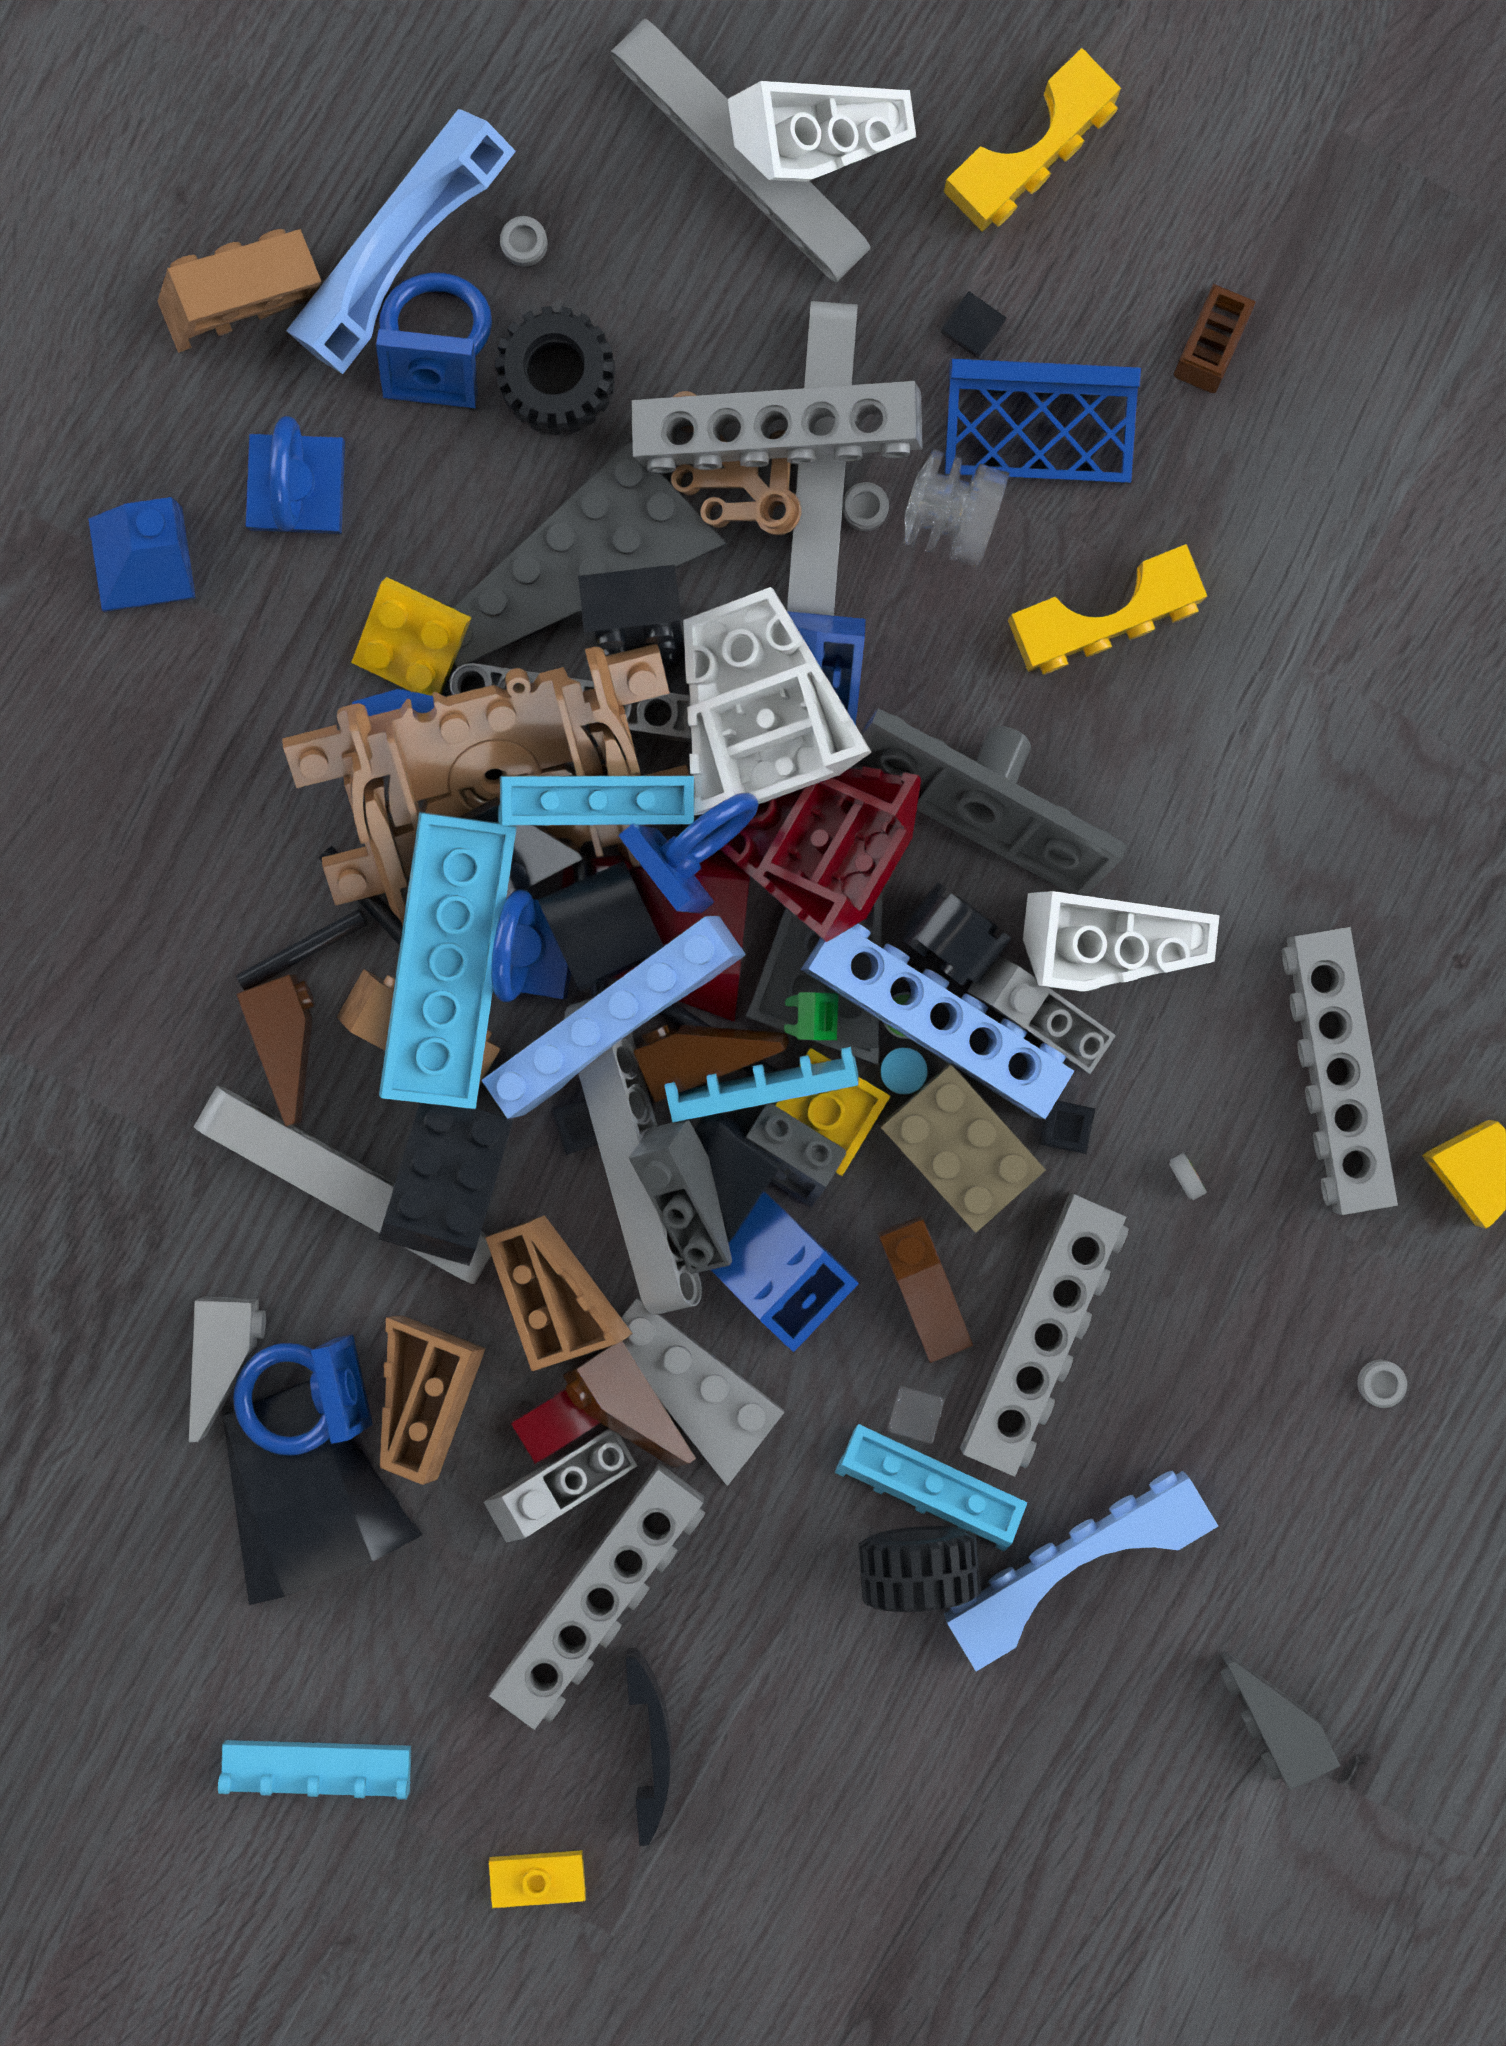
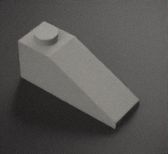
(222, 1344)

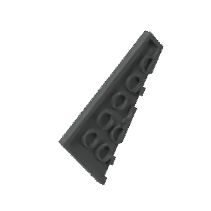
(609, 525)
(784, 978)

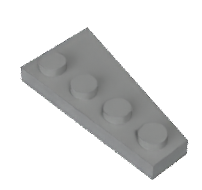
(702, 1394)

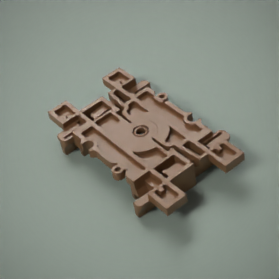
(450, 749)

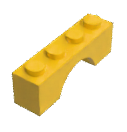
(992, 181)
(1052, 631)

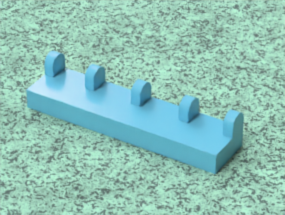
(596, 800)
(762, 1087)
(932, 1486)
(315, 1768)

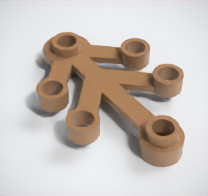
(739, 476)

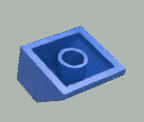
(141, 554)

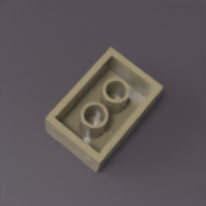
(962, 1147)

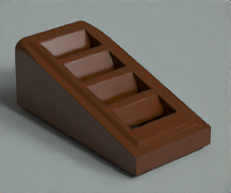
(1202, 366)

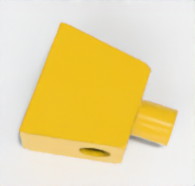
(1474, 1170)

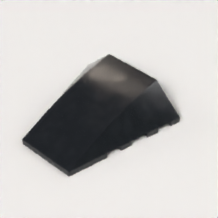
(306, 1511)

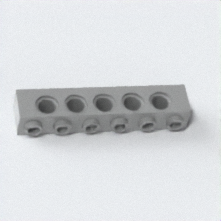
(660, 418)
(1374, 1184)
(1015, 1449)
(517, 1686)

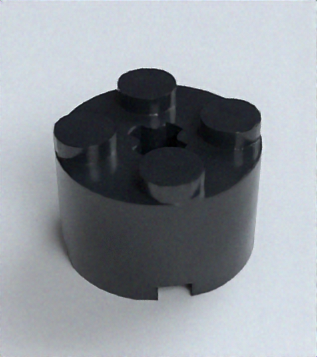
(954, 934)

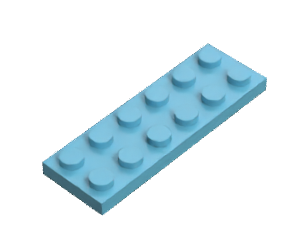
(446, 961)

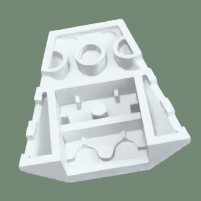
(760, 706)

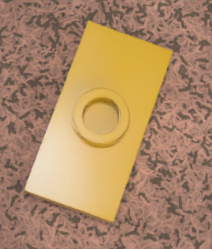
(537, 1879)

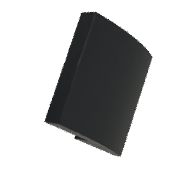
(601, 925)
(738, 1168)

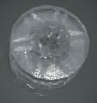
(955, 508)

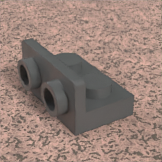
(805, 1155)

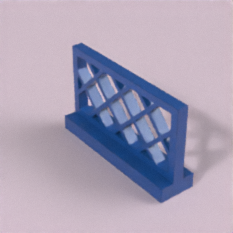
(1044, 378)

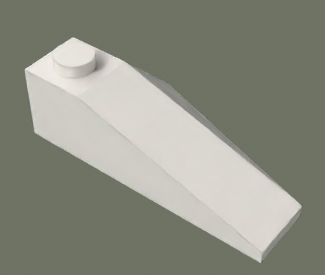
(815, 128)
(1102, 942)

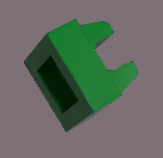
(815, 1016)

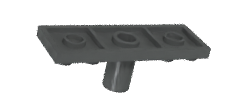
(989, 805)

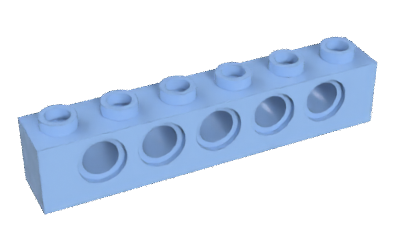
(1045, 1069)

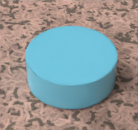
(903, 1070)

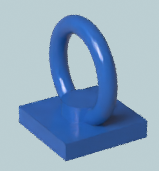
(429, 365)
(295, 481)
(676, 861)
(526, 952)
(335, 1390)

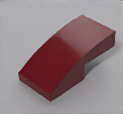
(552, 1425)

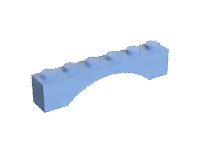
(450, 172)
(610, 1016)
(1161, 1518)

